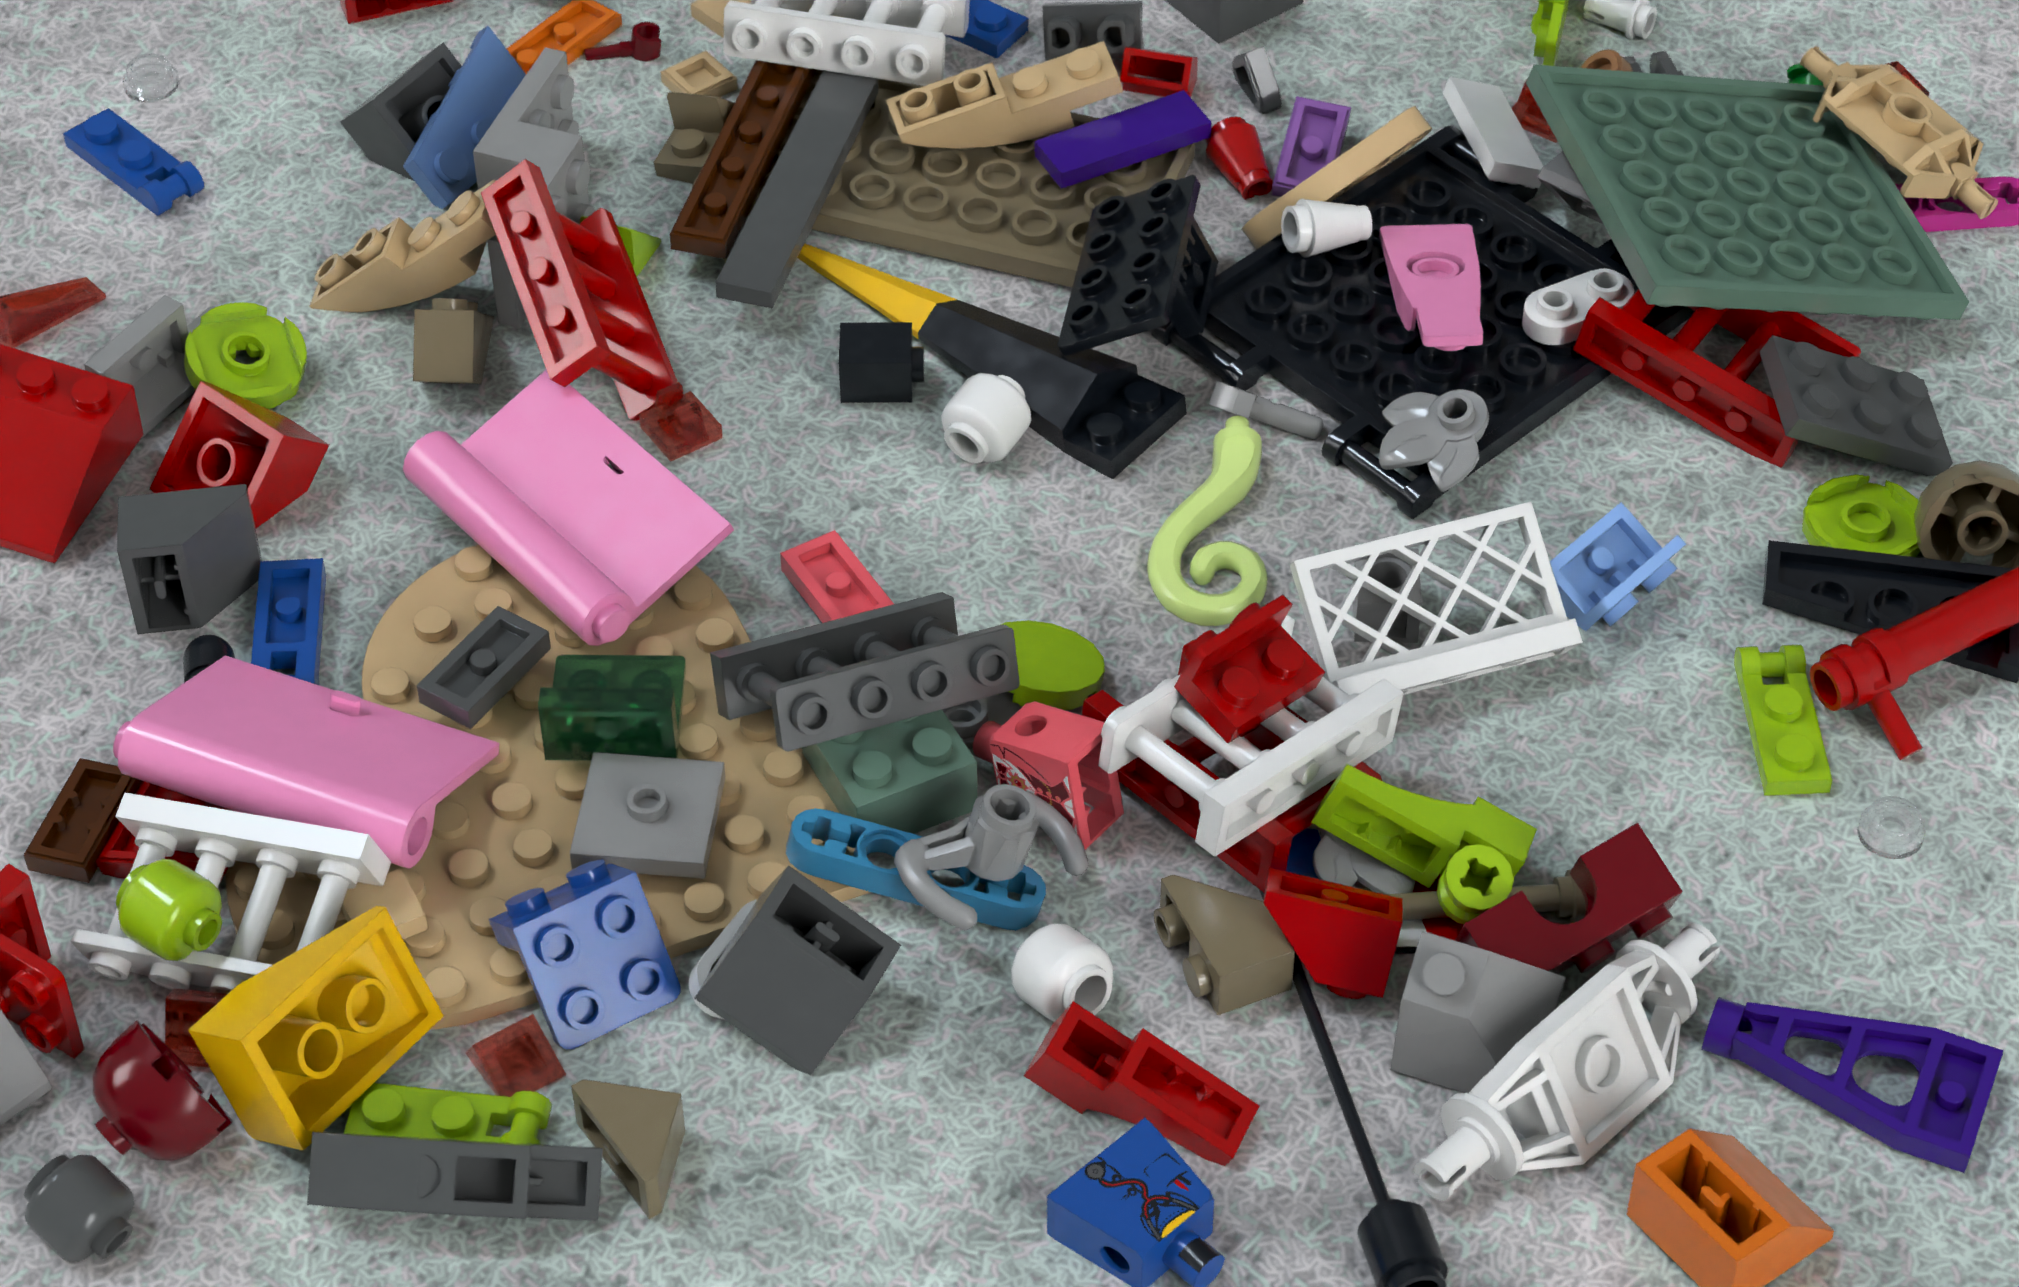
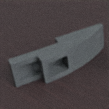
(454, 1176)

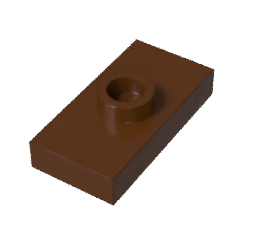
(80, 821)

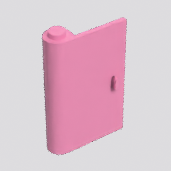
(559, 518)
(301, 754)

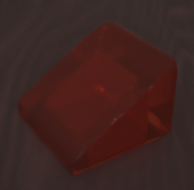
(516, 1058)

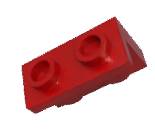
(1247, 670)

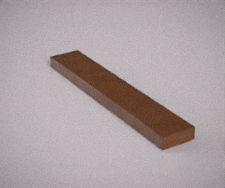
(740, 159)

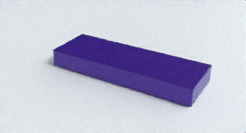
(1122, 139)

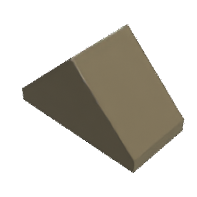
(638, 1135)

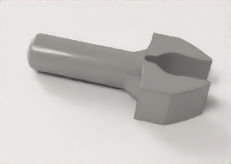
(1265, 411)

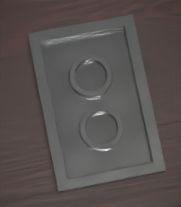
(1855, 407)

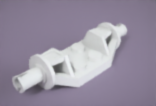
(1577, 1071)

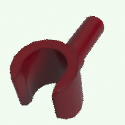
(644, 45)

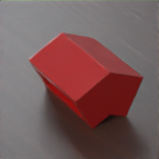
(1158, 65)

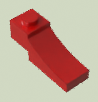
(1140, 1078)

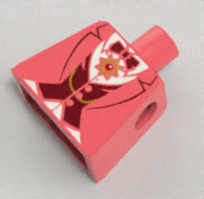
(1056, 760)

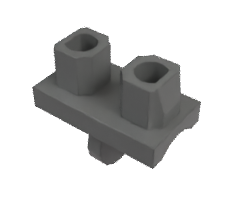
(1083, 24)

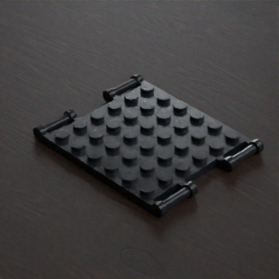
(1335, 329)

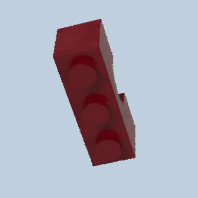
(1623, 892)

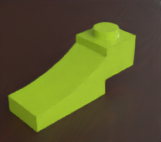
(1414, 830)

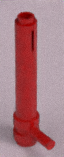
(1886, 658)

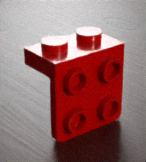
(30, 987)

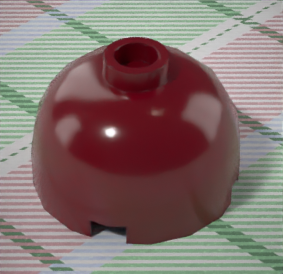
(153, 1099)

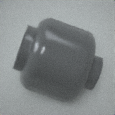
(79, 1207)

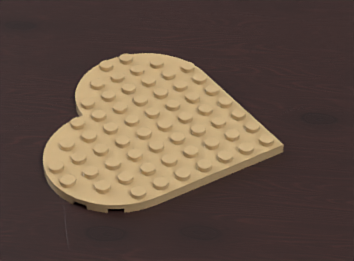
(519, 812)

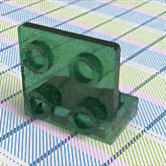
(613, 706)

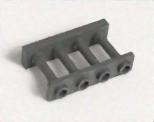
(864, 671)

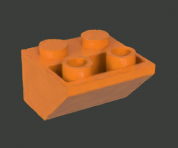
(1722, 1212)

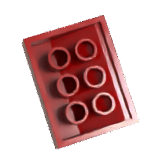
(58, 448)

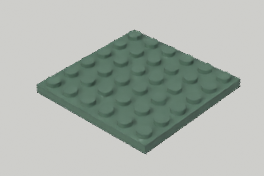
(1741, 197)

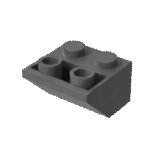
(186, 554)
(797, 971)

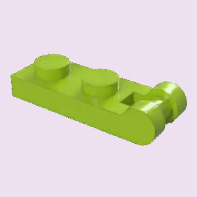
(1782, 721)
(448, 1114)

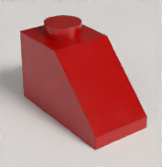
(1337, 930)

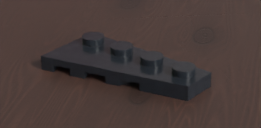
(1880, 591)

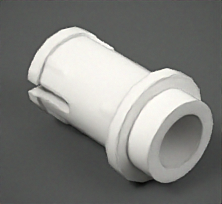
(1629, 16)

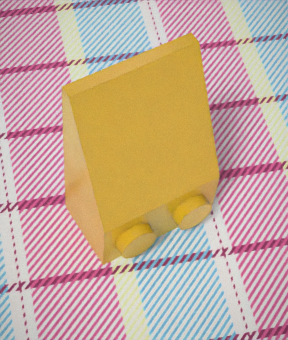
(317, 1029)

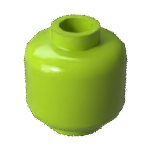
(169, 909)

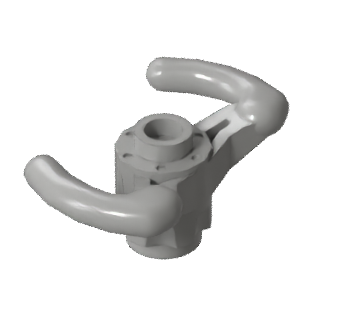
(989, 844)

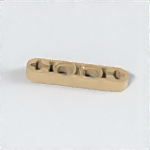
(1343, 172)

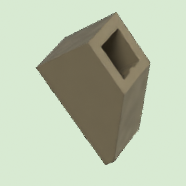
(451, 342)
(1233, 943)

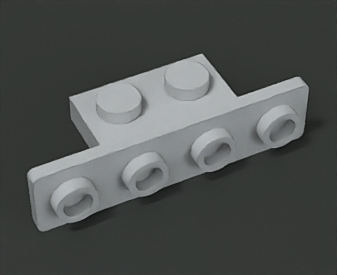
(151, 359)

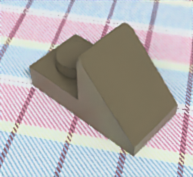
(696, 129)

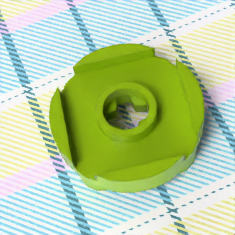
(246, 326)

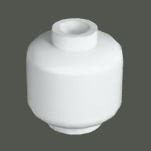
(985, 418)
(1060, 968)

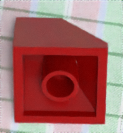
(238, 443)

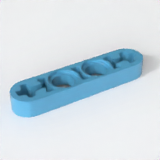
(857, 871)

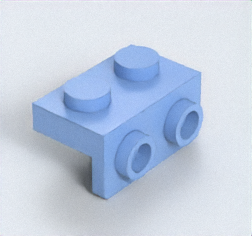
(1607, 565)

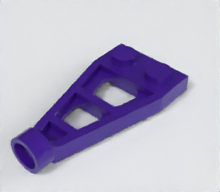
(1933, 1125)

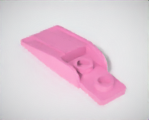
(1435, 282)

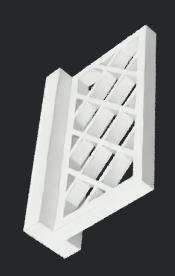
(1464, 654)

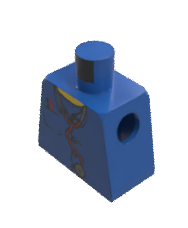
(1138, 1212)

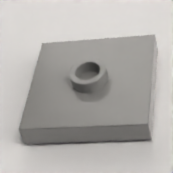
(649, 814)

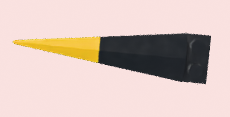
(1078, 401)

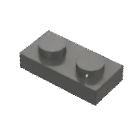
(483, 667)

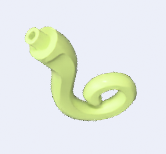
(1233, 474)

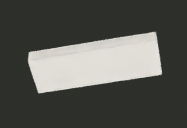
(1493, 132)

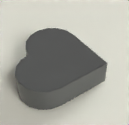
(1257, 80)

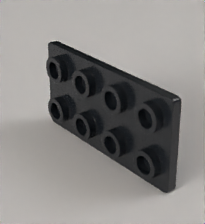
(1141, 268)

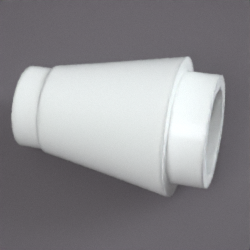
(1323, 226)

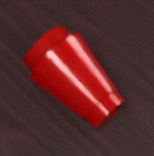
(1239, 156)

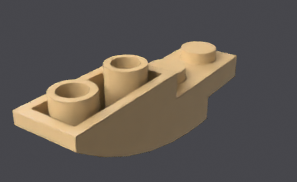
(990, 111)
(404, 262)

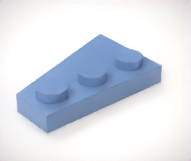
(477, 93)

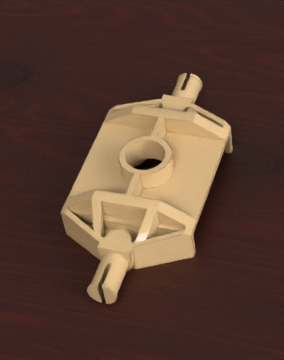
(1904, 128)

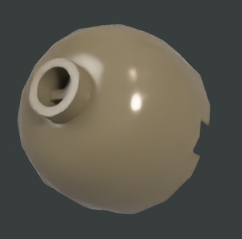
(1972, 512)

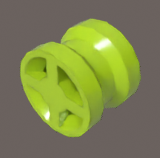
(1466, 896)

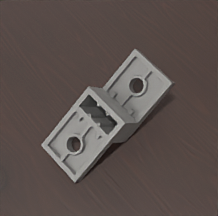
(541, 129)

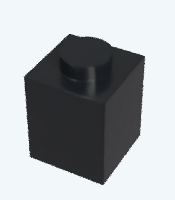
(878, 362)

